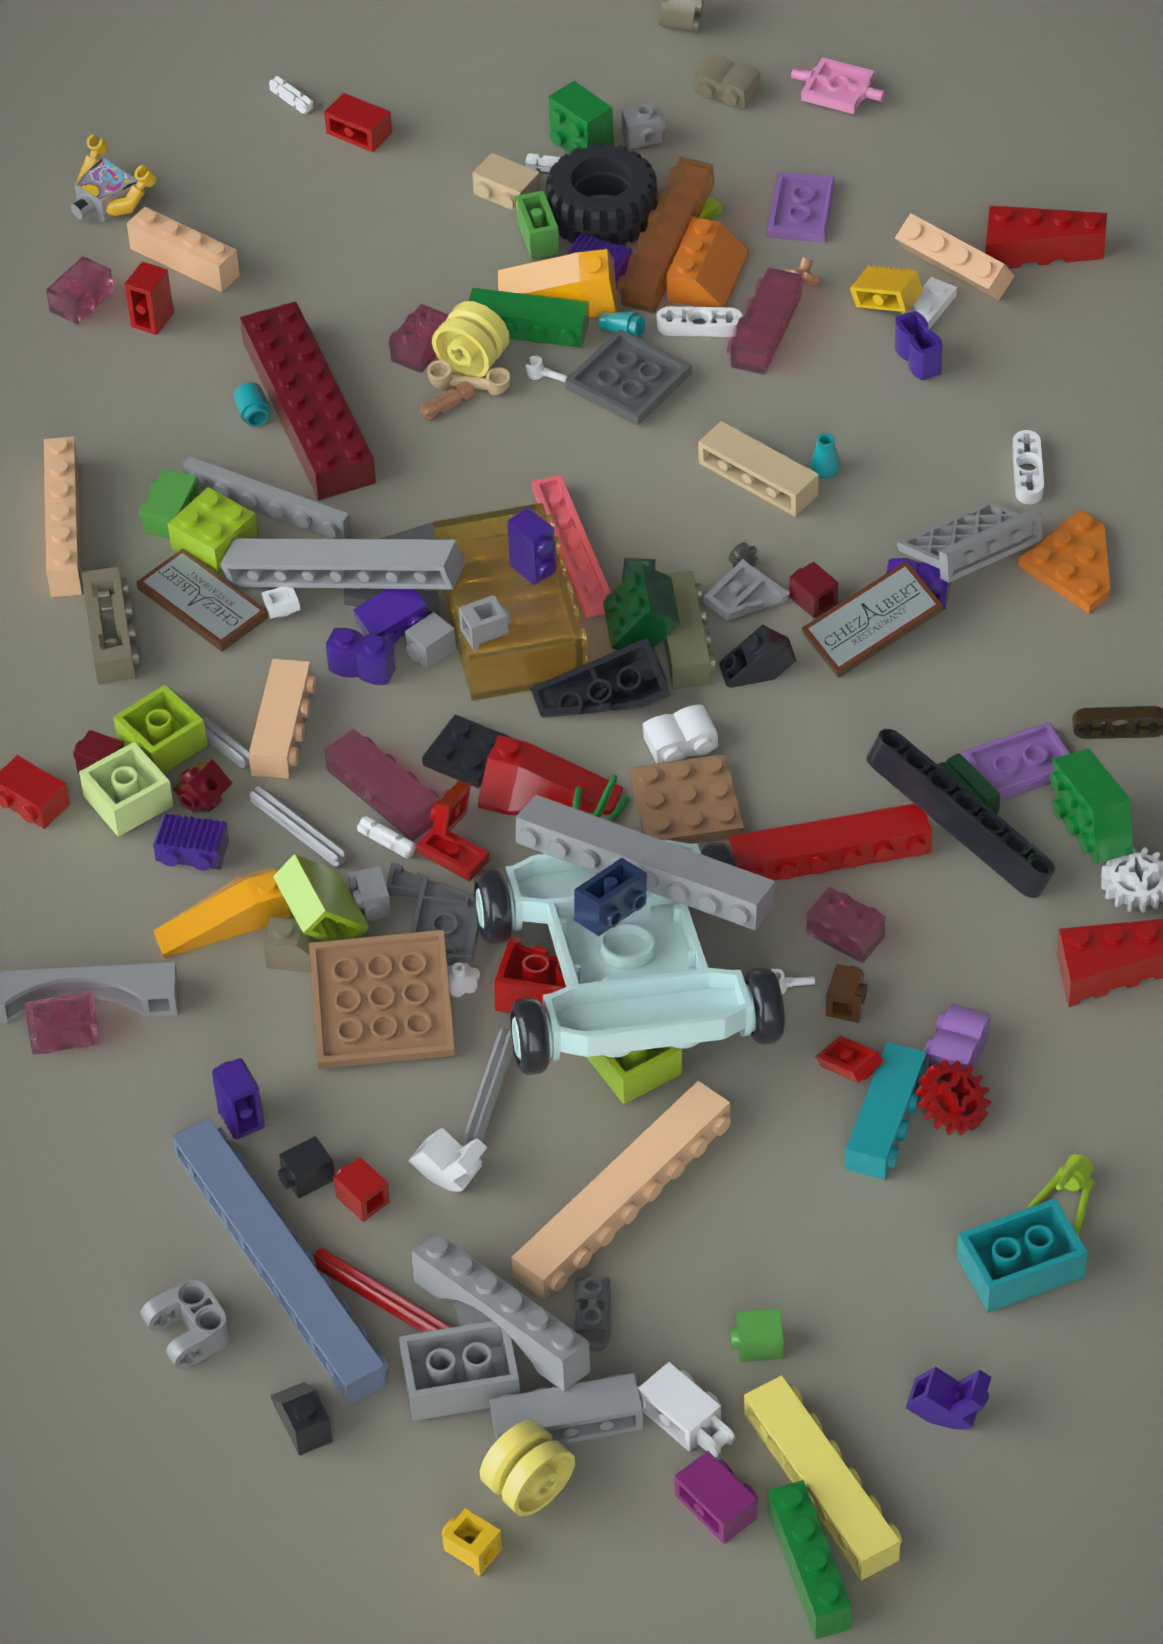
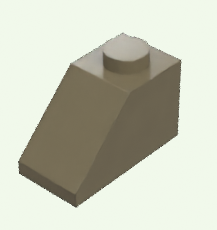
(287, 945)

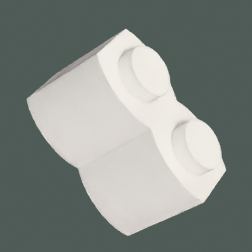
(680, 734)

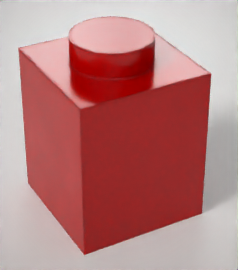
(361, 1189)

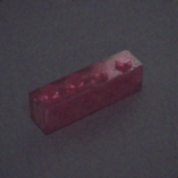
(765, 320)
(381, 783)

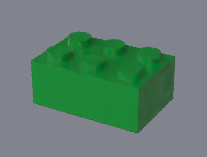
(1092, 806)

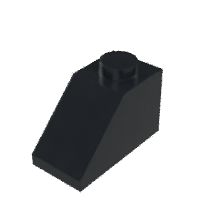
(303, 1417)

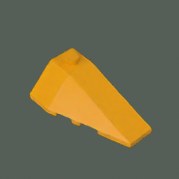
(226, 913)

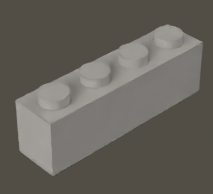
(577, 1414)

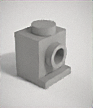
(483, 621)
(370, 893)

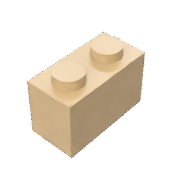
(503, 179)

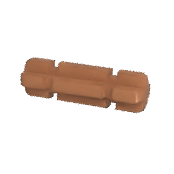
(447, 400)

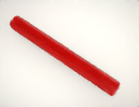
(377, 1292)

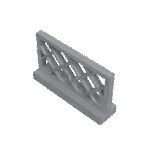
(974, 539)

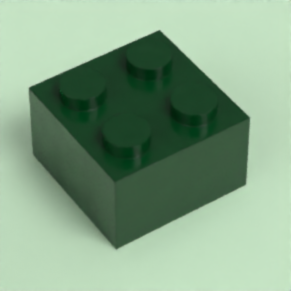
(641, 608)

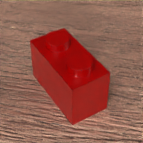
(358, 122)
(149, 298)
(32, 792)

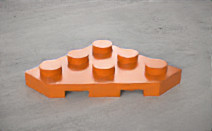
(1073, 561)

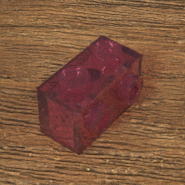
(80, 290)
(412, 342)
(846, 924)
(62, 1023)

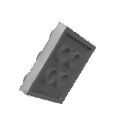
(628, 376)

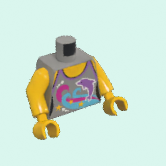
(106, 188)

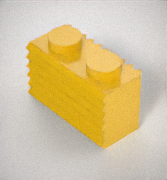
(887, 289)

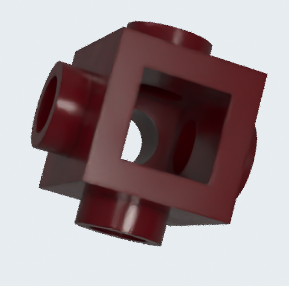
(202, 786)

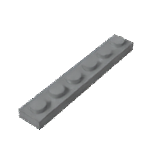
(270, 500)

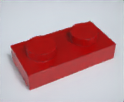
(450, 808)
(453, 853)
(849, 1059)

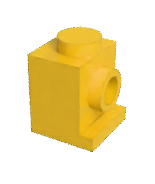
(472, 1529)

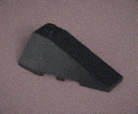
(610, 683)

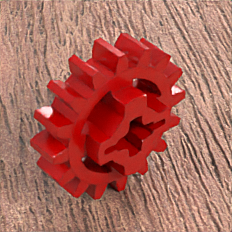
(953, 1097)

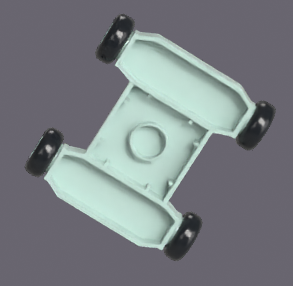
(630, 985)

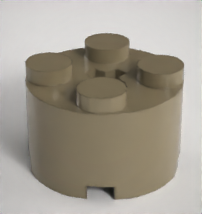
(681, 14)

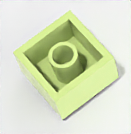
(126, 789)

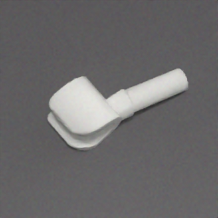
(537, 370)
(786, 982)

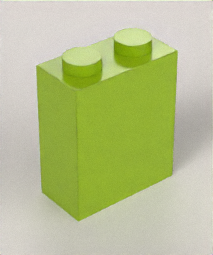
(320, 900)

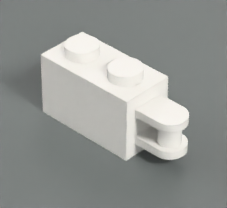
(685, 1410)

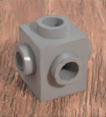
(642, 125)

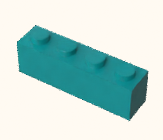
(886, 1112)

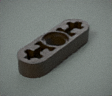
(1096, 730)

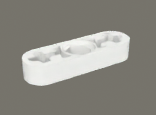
(709, 329)
(1023, 476)

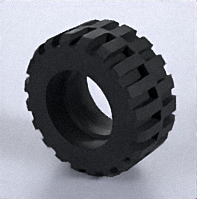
(602, 172)

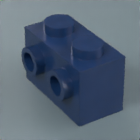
(610, 896)

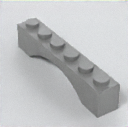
(145, 988)
(548, 1343)

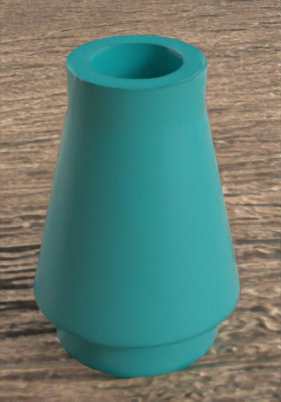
(627, 321)
(825, 457)

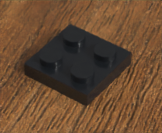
(462, 750)

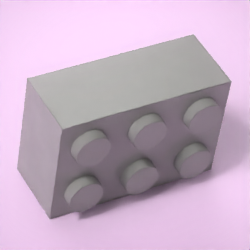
(457, 1369)

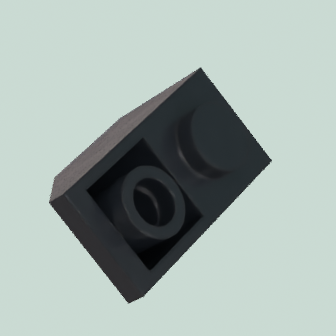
(758, 658)

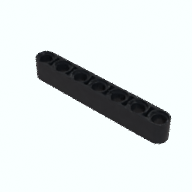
(960, 813)

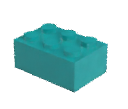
(1021, 1255)

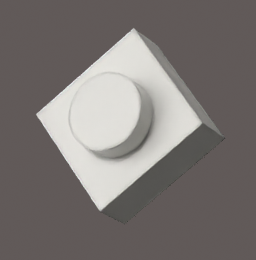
(280, 602)

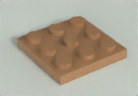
(687, 800)

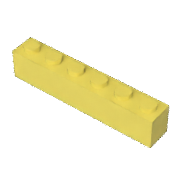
(836, 1492)

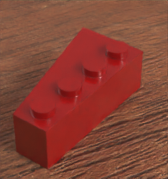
(1044, 235)
(1109, 957)
(525, 974)

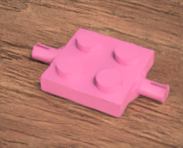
(837, 85)

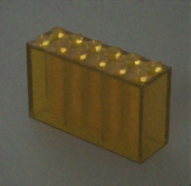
(544, 622)

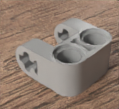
(175, 1306)

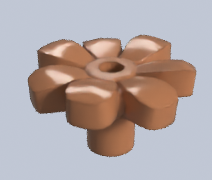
(804, 270)

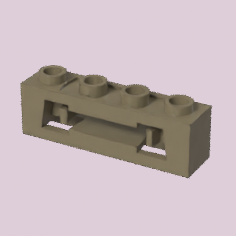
(114, 661)

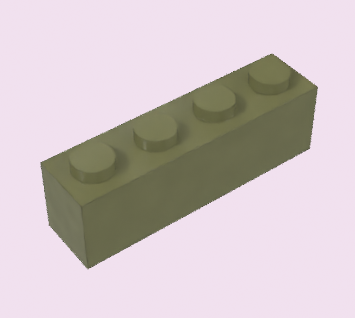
(689, 642)

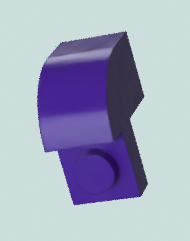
(947, 1401)

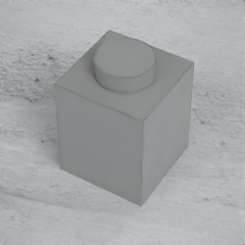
(430, 640)

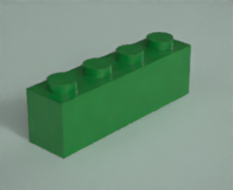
(538, 317)
(809, 1559)

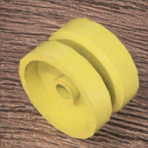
(471, 339)
(527, 1467)

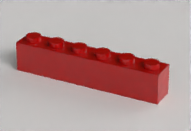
(834, 843)

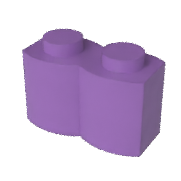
(959, 1036)

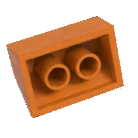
(706, 265)

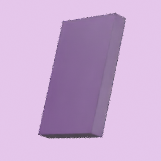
(801, 206)
(1018, 760)

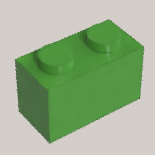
(537, 225)
(166, 499)

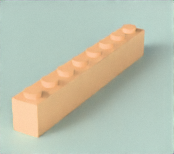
(621, 1191)

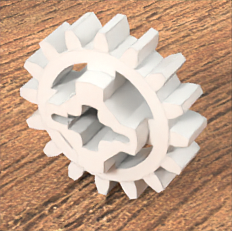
(1134, 880)

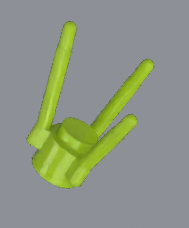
(1072, 1176)

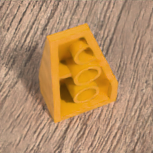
(574, 276)

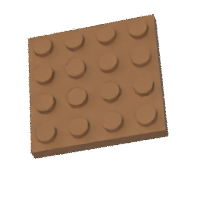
(381, 999)

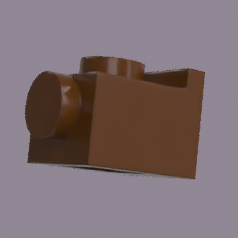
(846, 993)

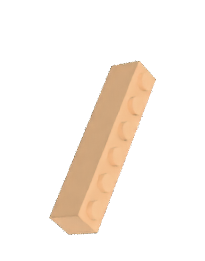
(62, 517)

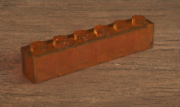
(680, 201)

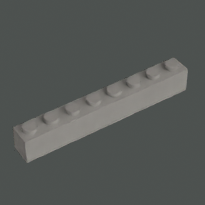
(344, 563)
(669, 868)

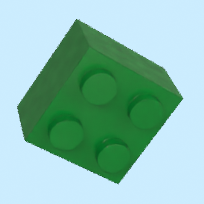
(579, 118)

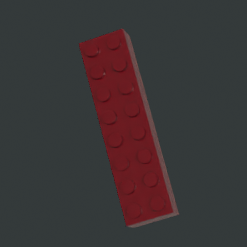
(308, 400)

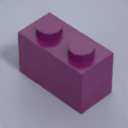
(716, 1496)

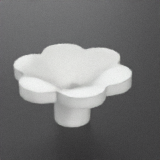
(462, 979)

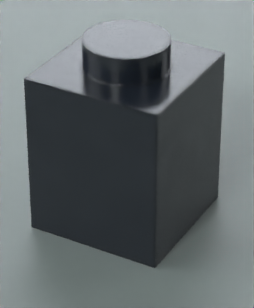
(306, 1167)

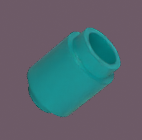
(252, 404)

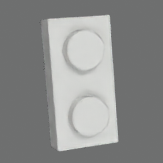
(935, 299)

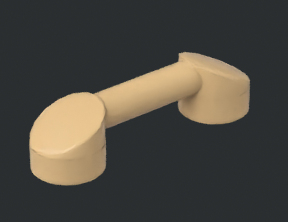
(441, 377)

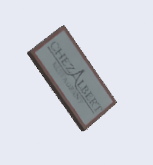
(202, 599)
(872, 619)

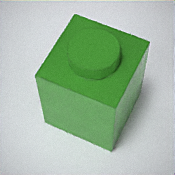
(758, 1335)

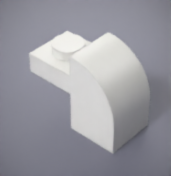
(447, 1162)

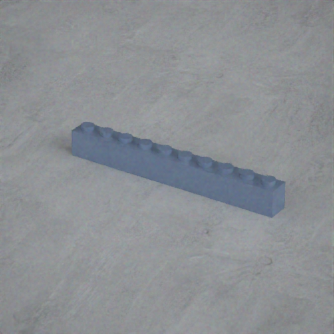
(280, 1261)

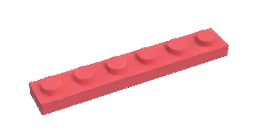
(576, 549)

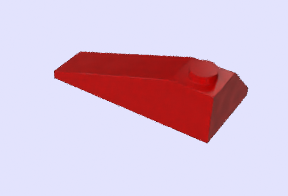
(521, 770)

